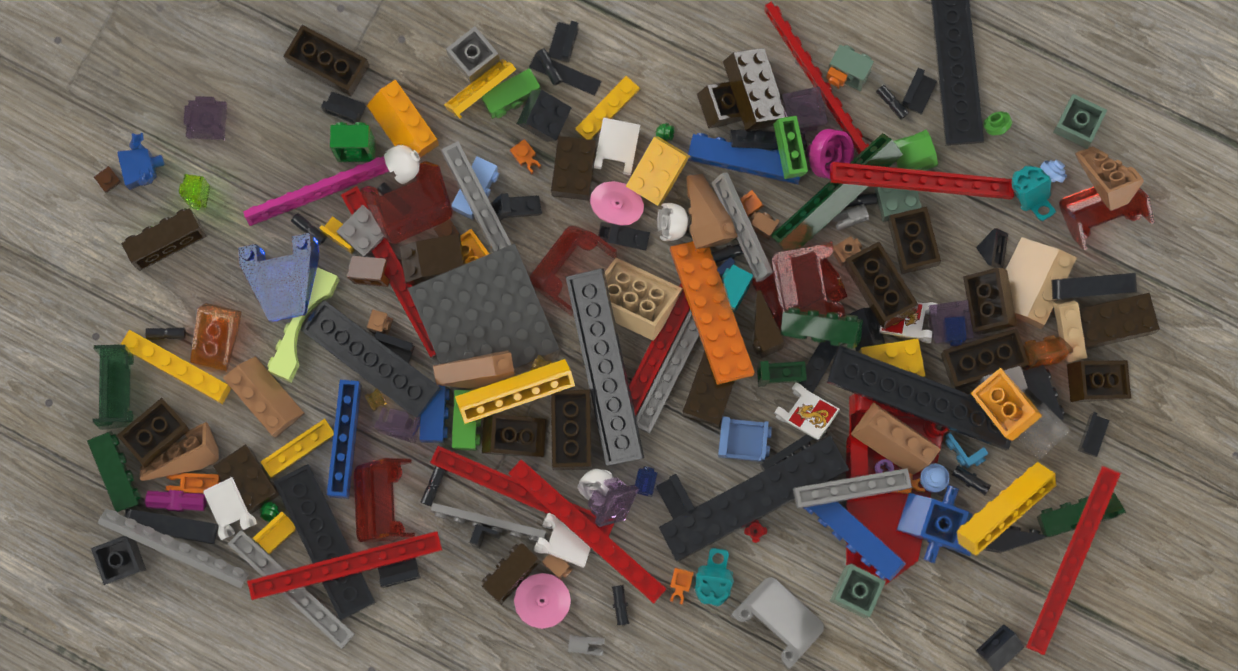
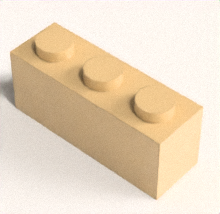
(1070, 327)

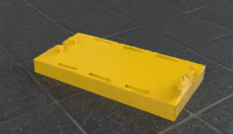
(479, 87)

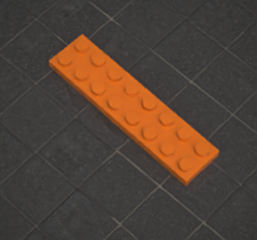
(712, 313)

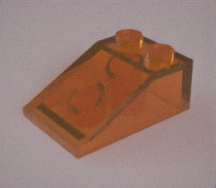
(215, 336)
(1047, 352)

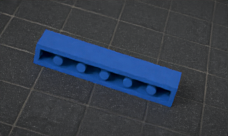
(747, 160)
(344, 439)
(858, 539)

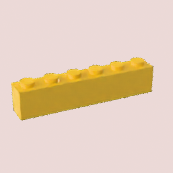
(176, 367)
(515, 391)
(1006, 508)

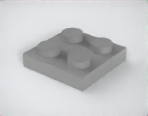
(361, 231)

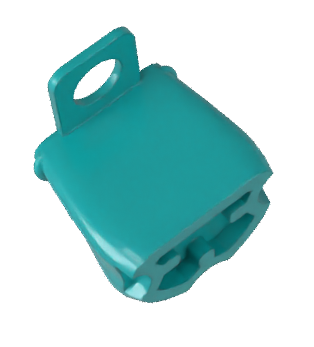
(1033, 190)
(714, 580)

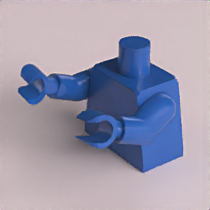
(138, 164)

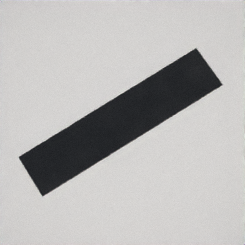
(570, 76)

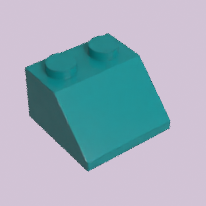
(736, 284)

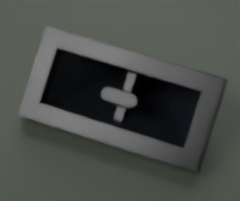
(994, 247)

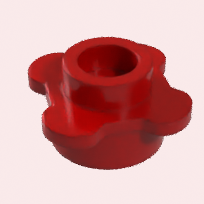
(755, 536)

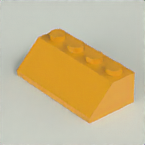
(401, 119)

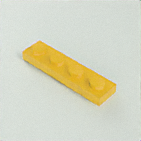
(607, 108)
(298, 448)

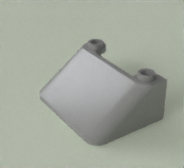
(783, 616)

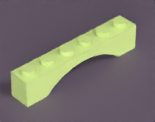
(285, 361)

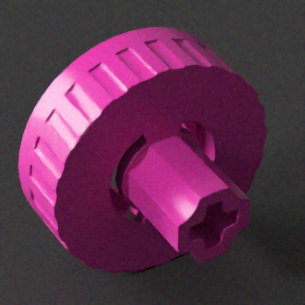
(830, 147)

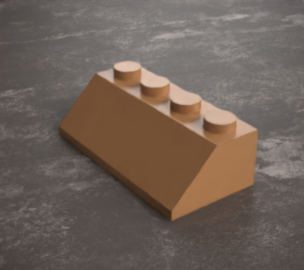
(263, 396)
(895, 440)

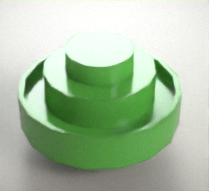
(997, 123)

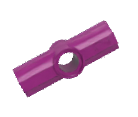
(175, 500)

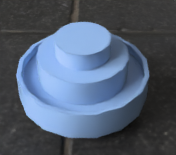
(1054, 170)
(934, 478)

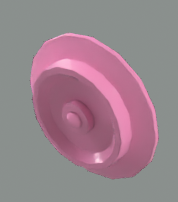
(616, 203)
(542, 600)

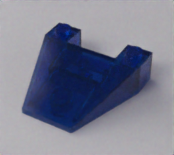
(283, 282)

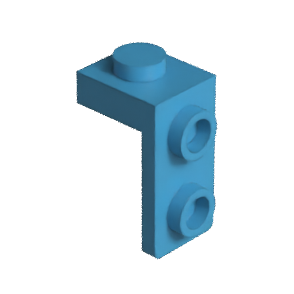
(977, 458)

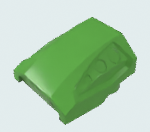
(917, 152)

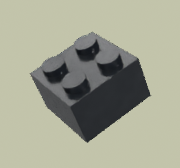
(544, 115)
(118, 559)

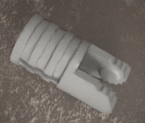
(851, 217)
(580, 645)

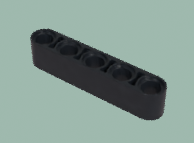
(1094, 286)
(176, 526)

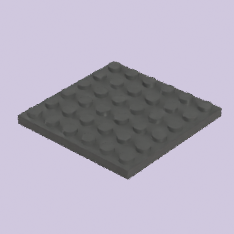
(484, 311)

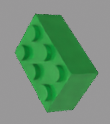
(352, 142)

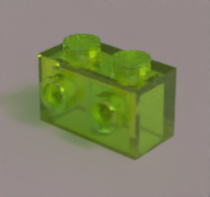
(195, 191)

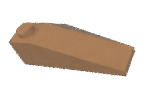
(1109, 177)
(710, 220)
(475, 371)
(190, 454)

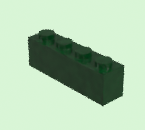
(822, 327)
(114, 471)
(1067, 517)

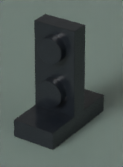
(516, 206)
(624, 236)

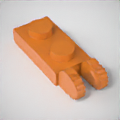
(193, 482)

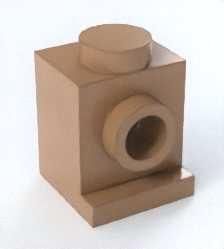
(764, 224)
(841, 254)
(379, 322)
(557, 566)

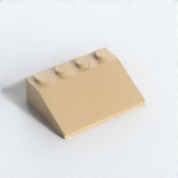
(1030, 279)
(640, 298)

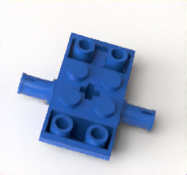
(922, 519)

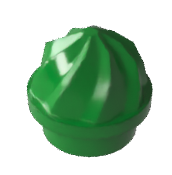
(665, 132)
(269, 511)

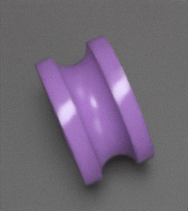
(889, 465)

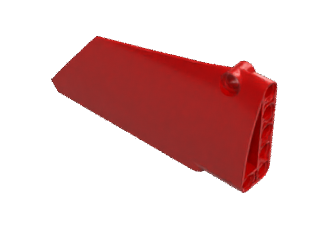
(883, 511)

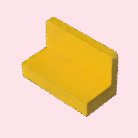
(330, 231)
(275, 532)

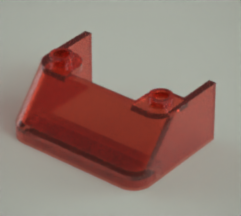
(1088, 210)
(544, 277)
(376, 501)

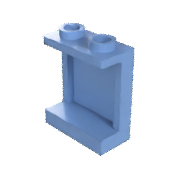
(744, 440)

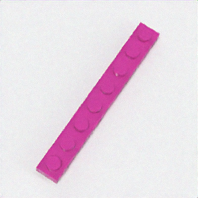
(316, 191)

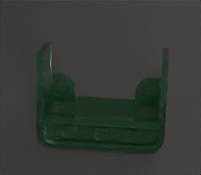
(114, 386)

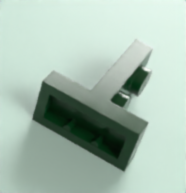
(780, 372)

